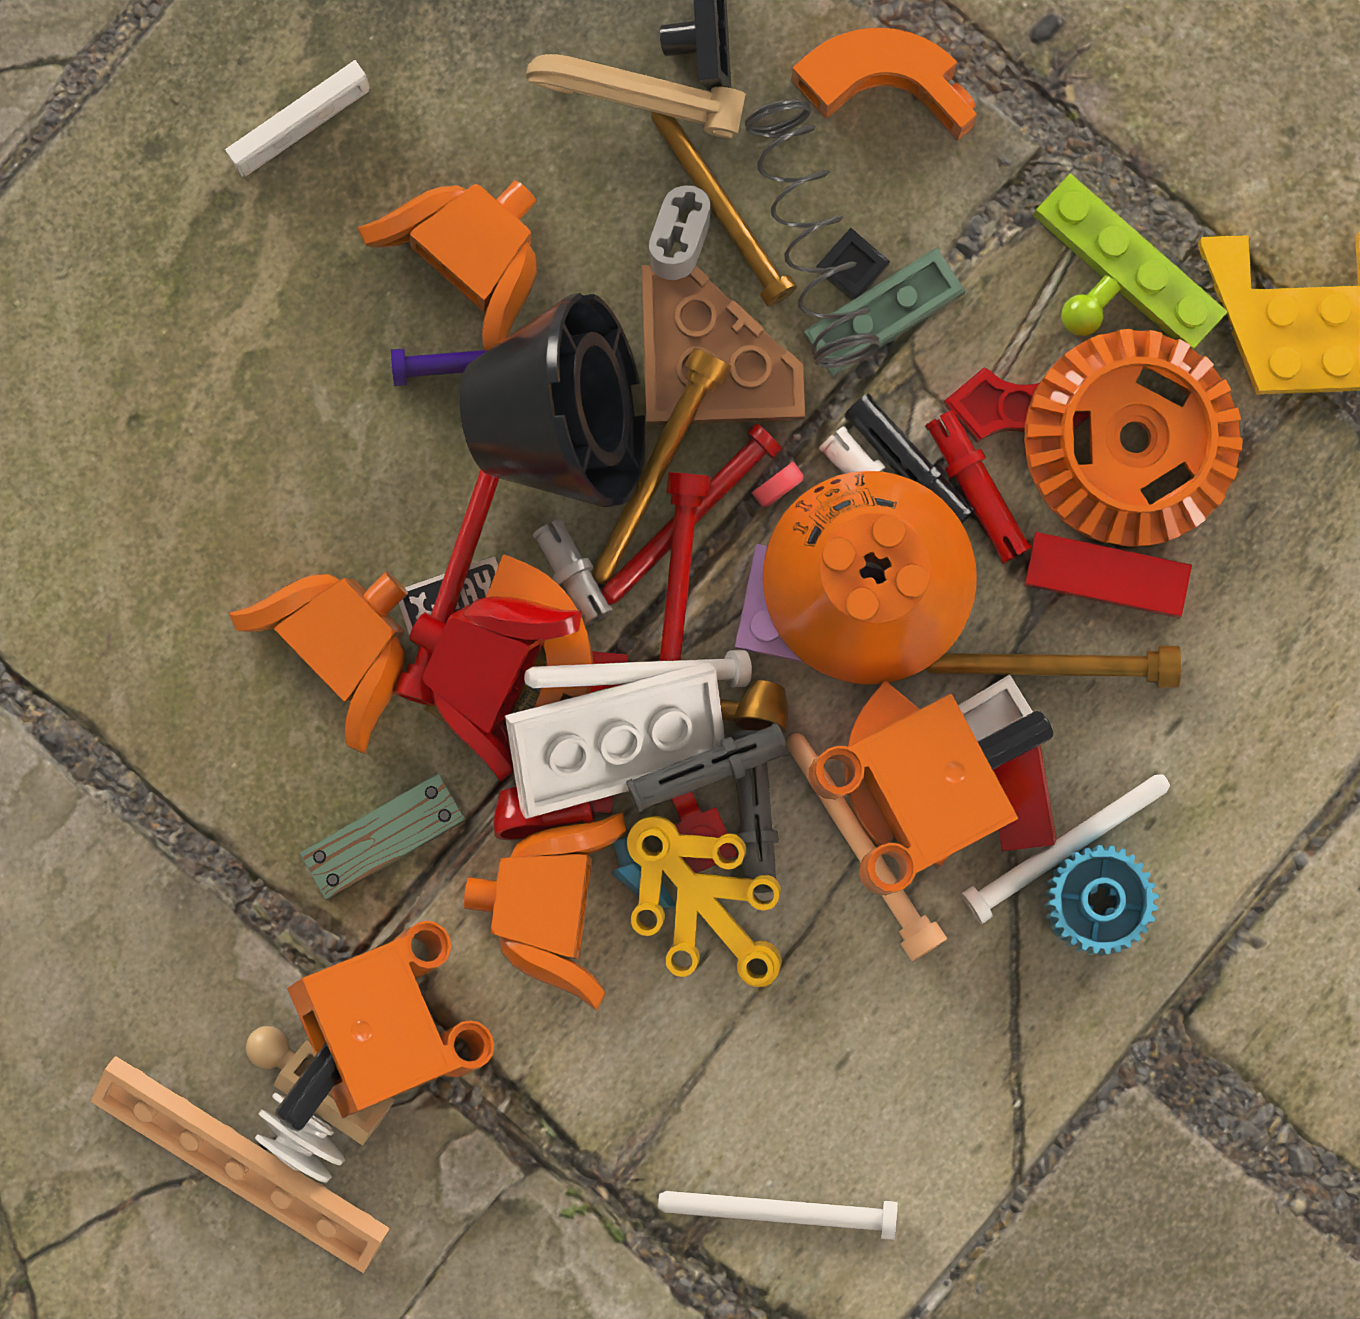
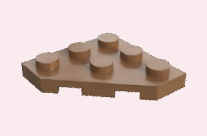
(692, 313)

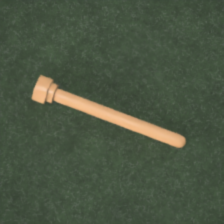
(918, 932)

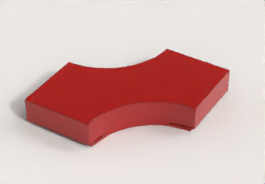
(994, 405)

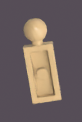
(269, 1048)

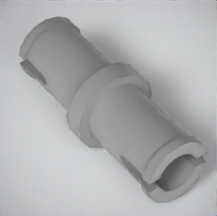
(572, 572)

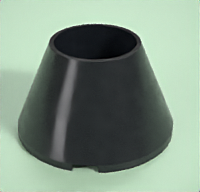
(558, 405)

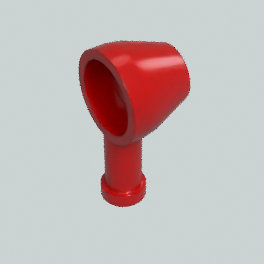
(512, 825)

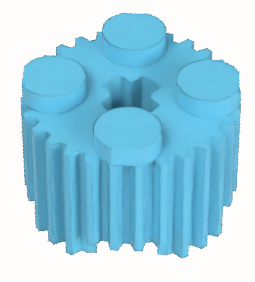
(1116, 926)

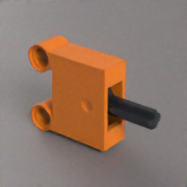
(931, 784)

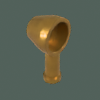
(759, 708)

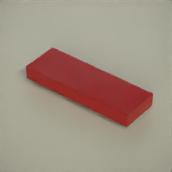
(1108, 575)

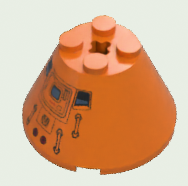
(849, 622)

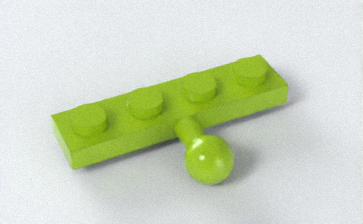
(1126, 266)

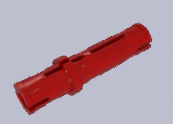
(978, 486)

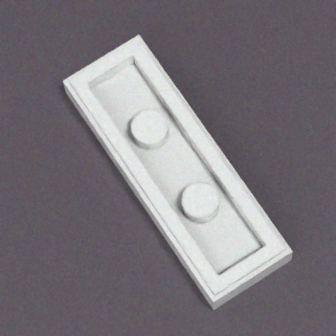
(298, 119)

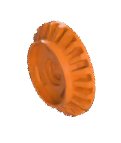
(1106, 496)

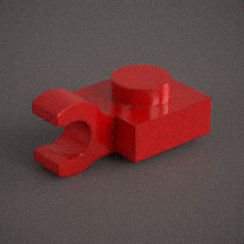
(701, 824)

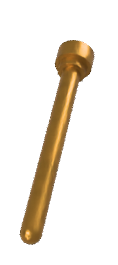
(703, 375)
(1157, 666)

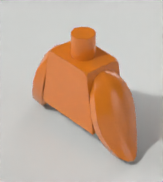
(471, 244)
(342, 638)
(543, 903)

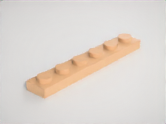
(239, 1164)

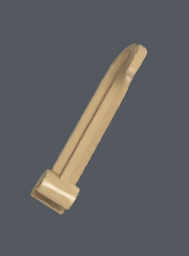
(716, 110)

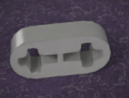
(689, 234)

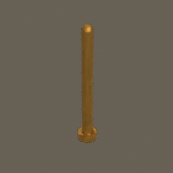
(775, 286)

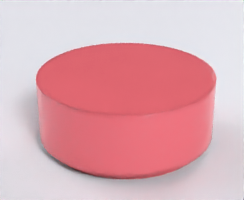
(778, 485)

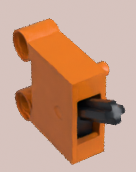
(376, 1030)

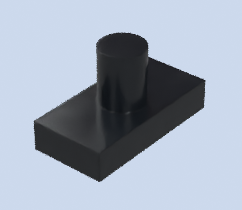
(705, 37)

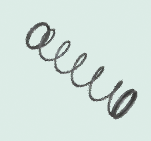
(775, 132)

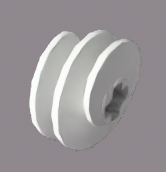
(301, 1147)

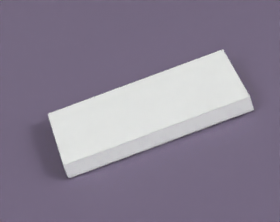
(617, 734)

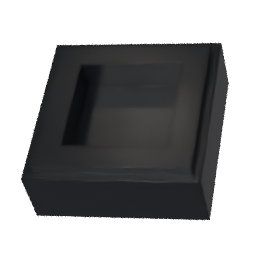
(869, 265)

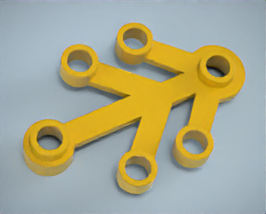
(699, 894)

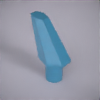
(630, 874)

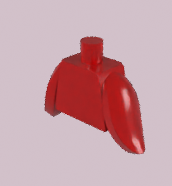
(482, 666)

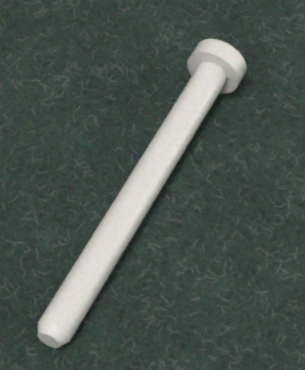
(734, 669)
(982, 901)
(782, 1211)

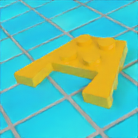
(1287, 335)

